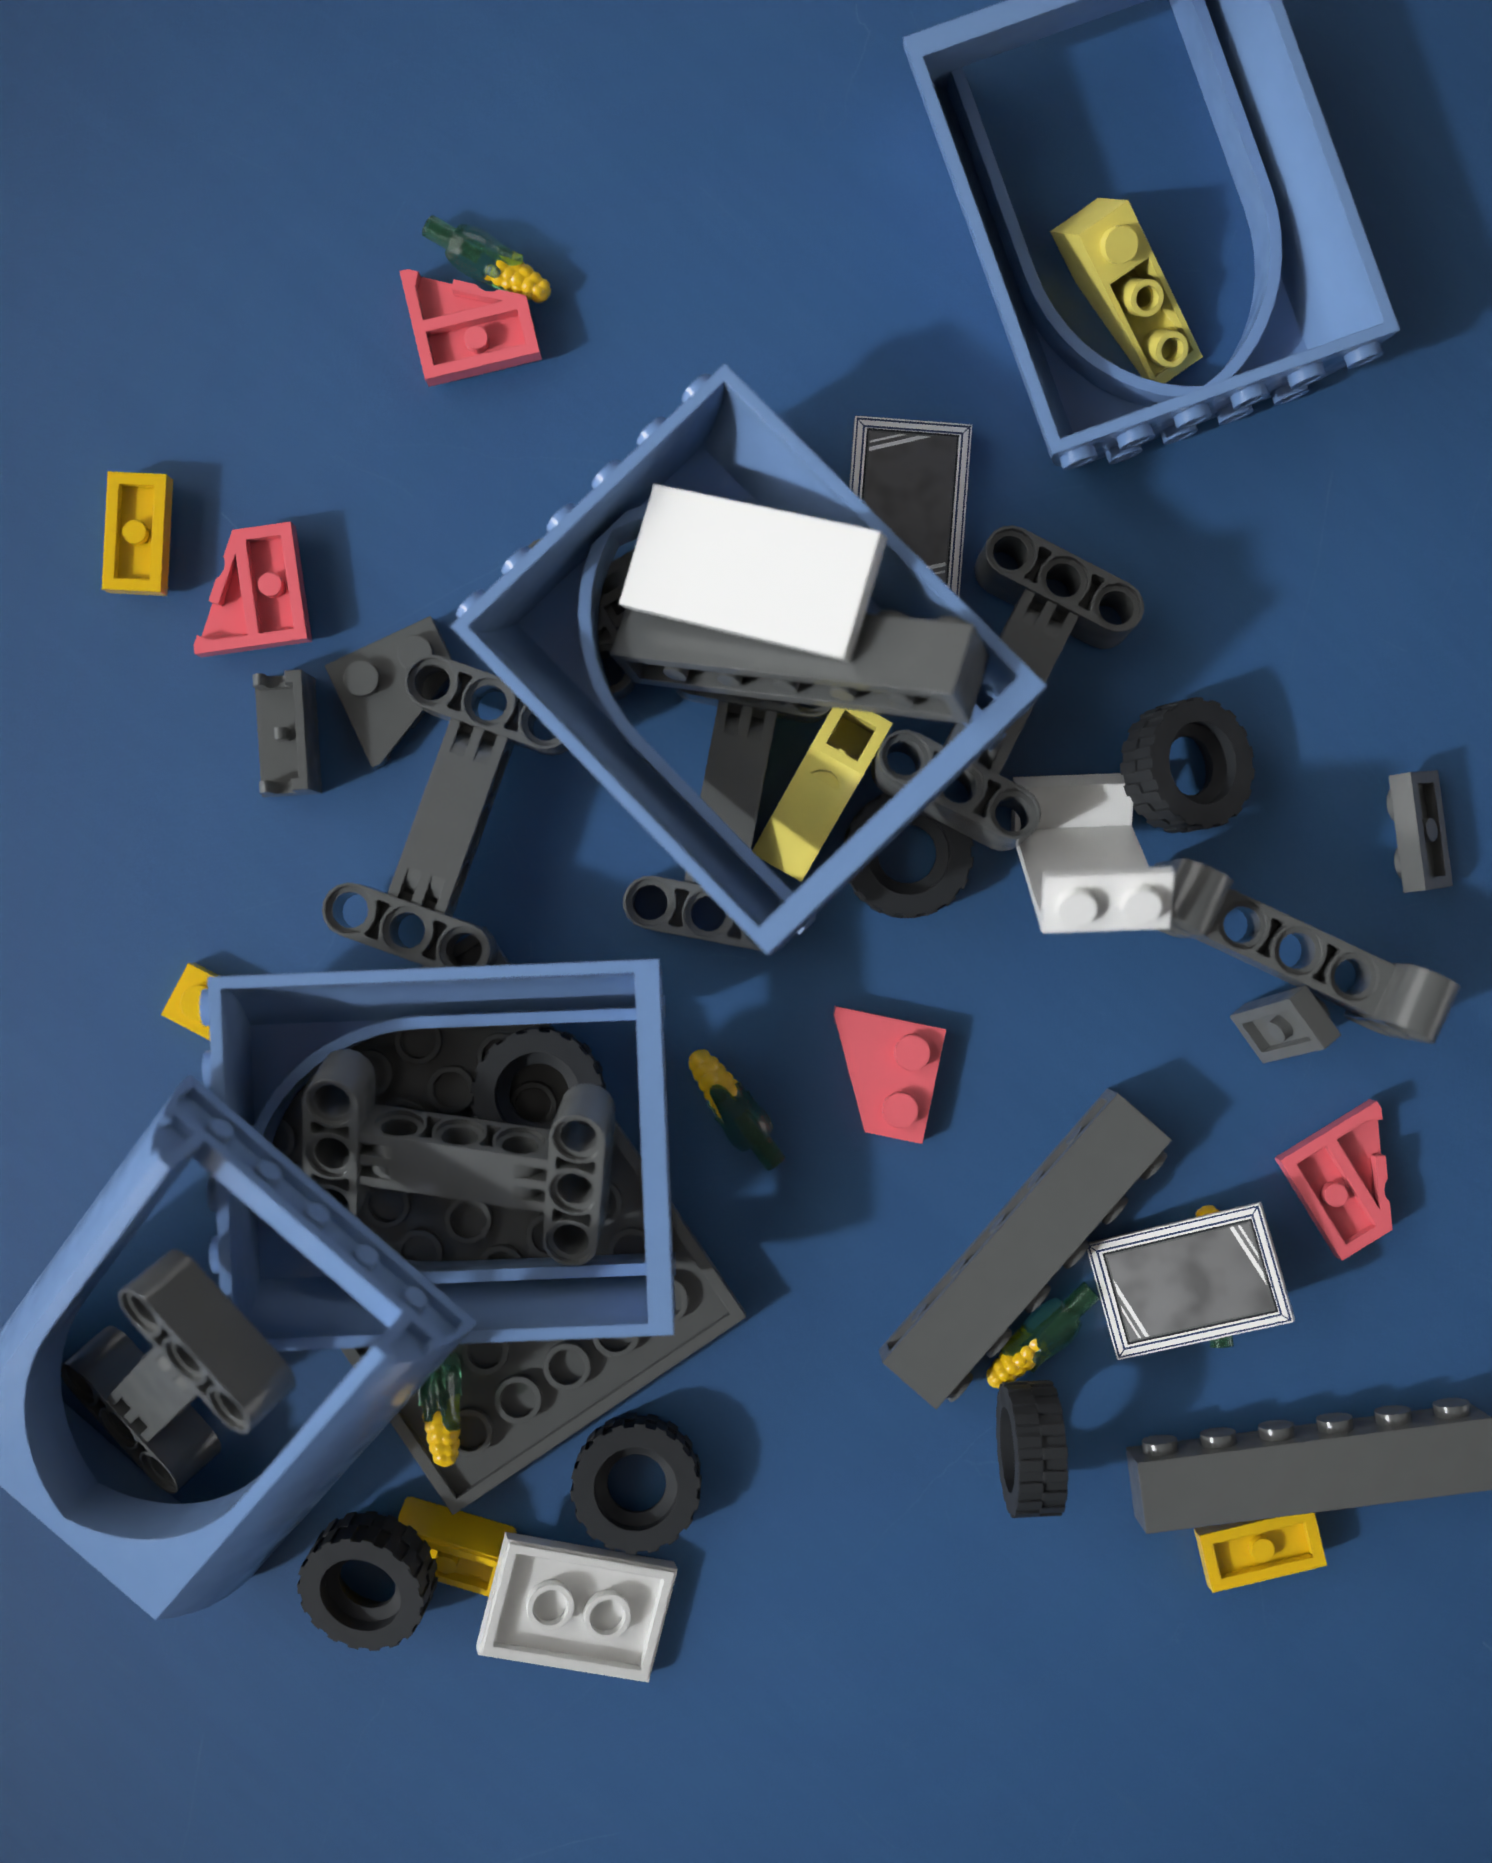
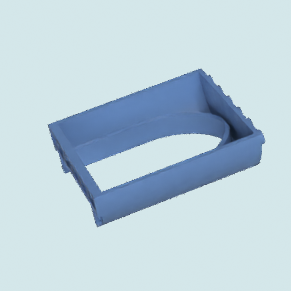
(1315, 275)
(544, 643)
(273, 1038)
(98, 1500)

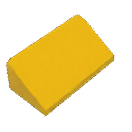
(461, 1543)

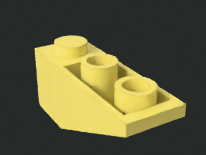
(1127, 287)
(820, 789)

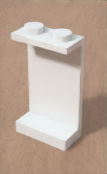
(1087, 859)

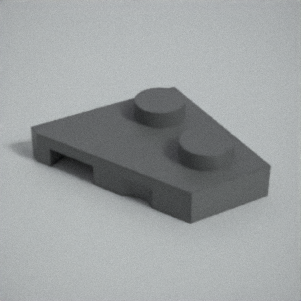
(374, 688)

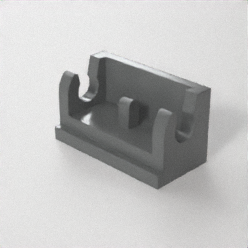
(288, 734)

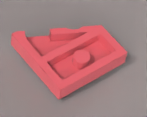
(467, 328)
(258, 595)
(890, 1070)
(1343, 1180)

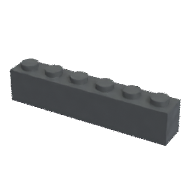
(895, 670)
(1024, 1248)
(1310, 1466)

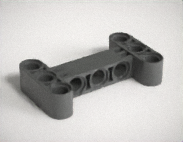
(1036, 636)
(734, 792)
(447, 819)
(1385, 997)
(462, 1154)
(198, 1351)

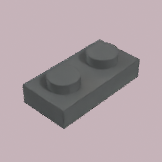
(1420, 831)
(1286, 1024)

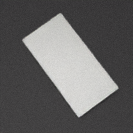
(753, 571)

